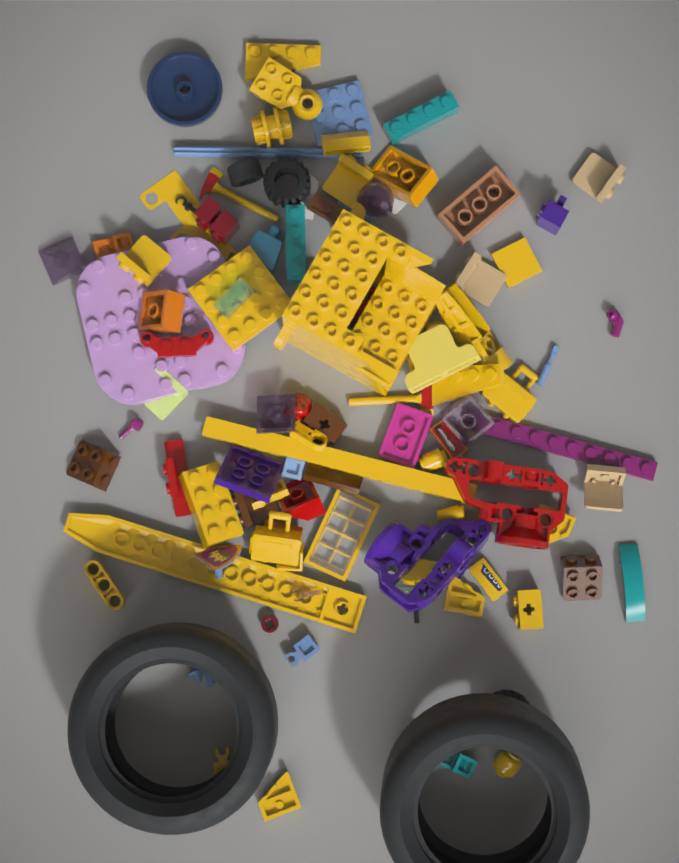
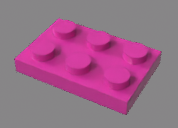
(405, 436)

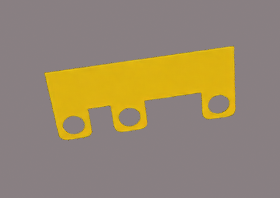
(168, 190)

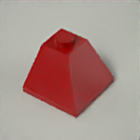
(303, 500)

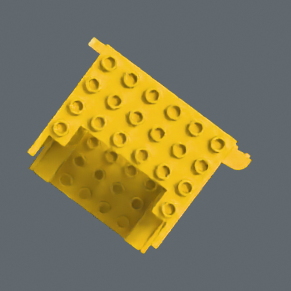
(334, 289)

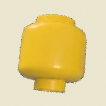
(507, 764)

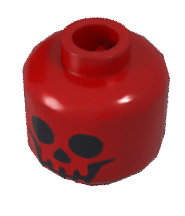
(302, 406)

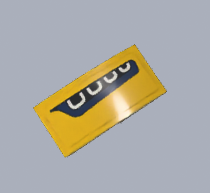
(488, 579)

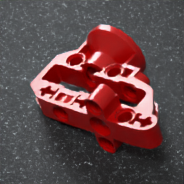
(524, 525)

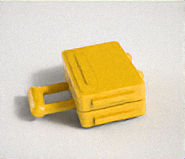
(512, 398)
(276, 544)

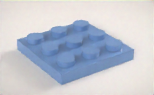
(342, 111)

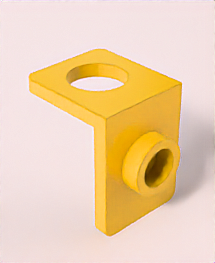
(280, 567)

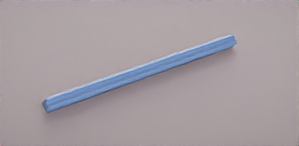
(254, 152)

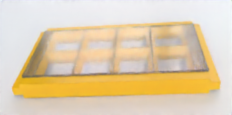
(341, 534)

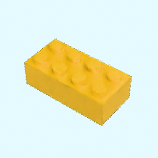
(210, 506)

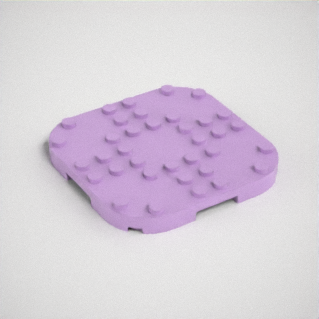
(111, 315)

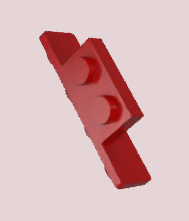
(174, 466)

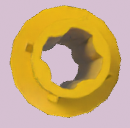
(271, 127)

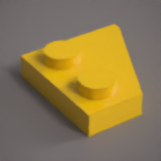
(279, 799)

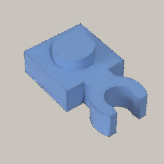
(304, 648)

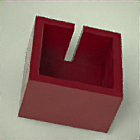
(219, 224)

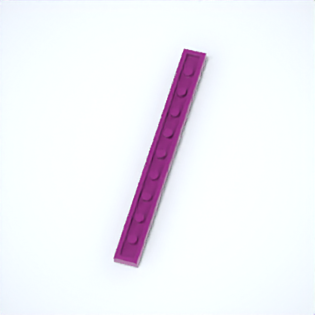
(571, 448)

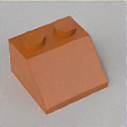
(161, 311)

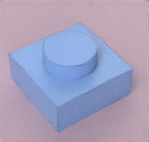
(293, 468)

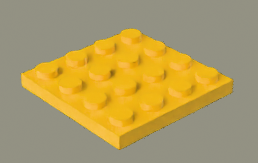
(258, 311)

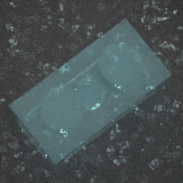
(234, 298)

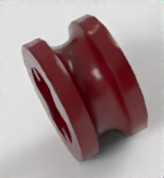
(263, 625)

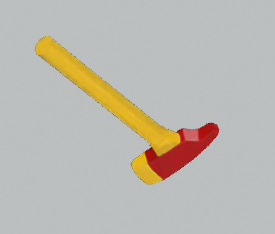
(211, 185)
(423, 398)

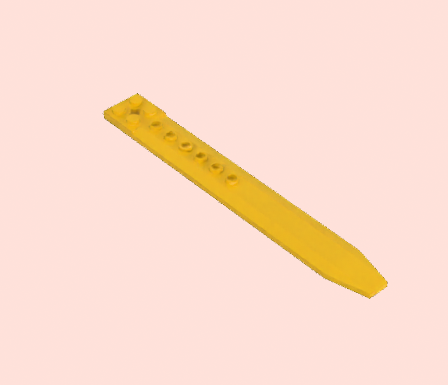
(241, 578)

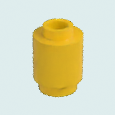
(433, 460)

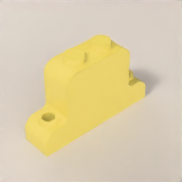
(437, 357)

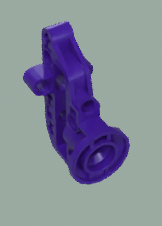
(395, 552)

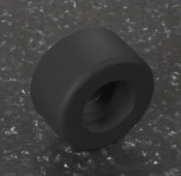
(245, 172)

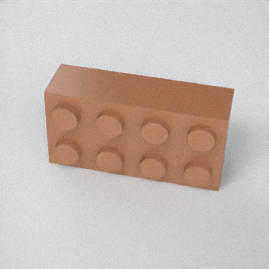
(478, 206)

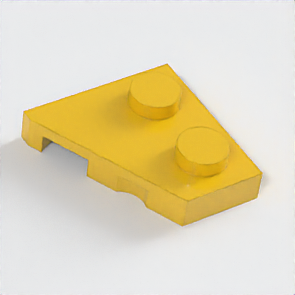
(463, 599)

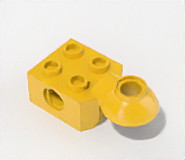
(283, 89)

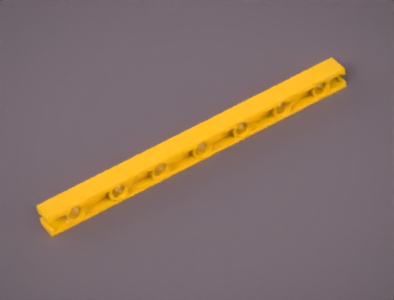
(335, 459)

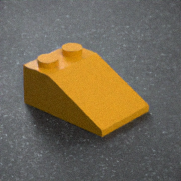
(405, 176)

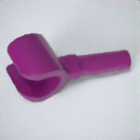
(135, 424)

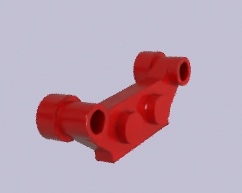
(177, 346)

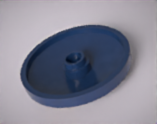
(184, 89)

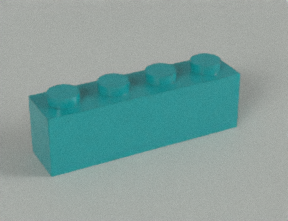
(420, 118)
(295, 243)

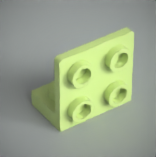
(167, 404)

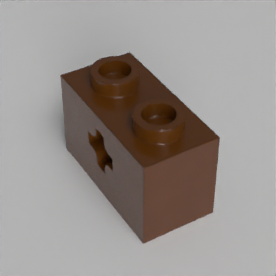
(320, 414)

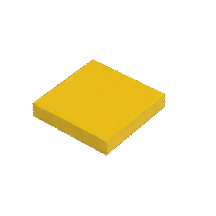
(516, 262)

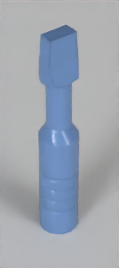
(547, 366)

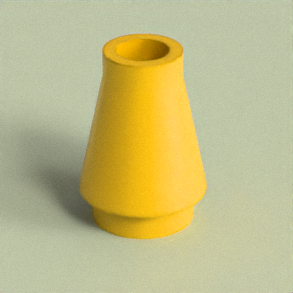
(453, 512)

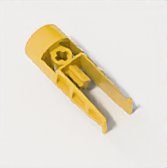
(470, 327)

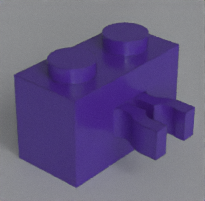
(552, 215)

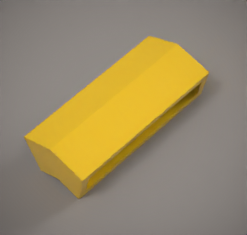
(345, 143)

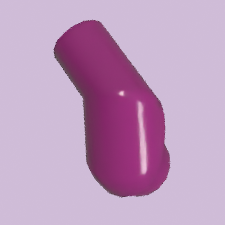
(616, 321)

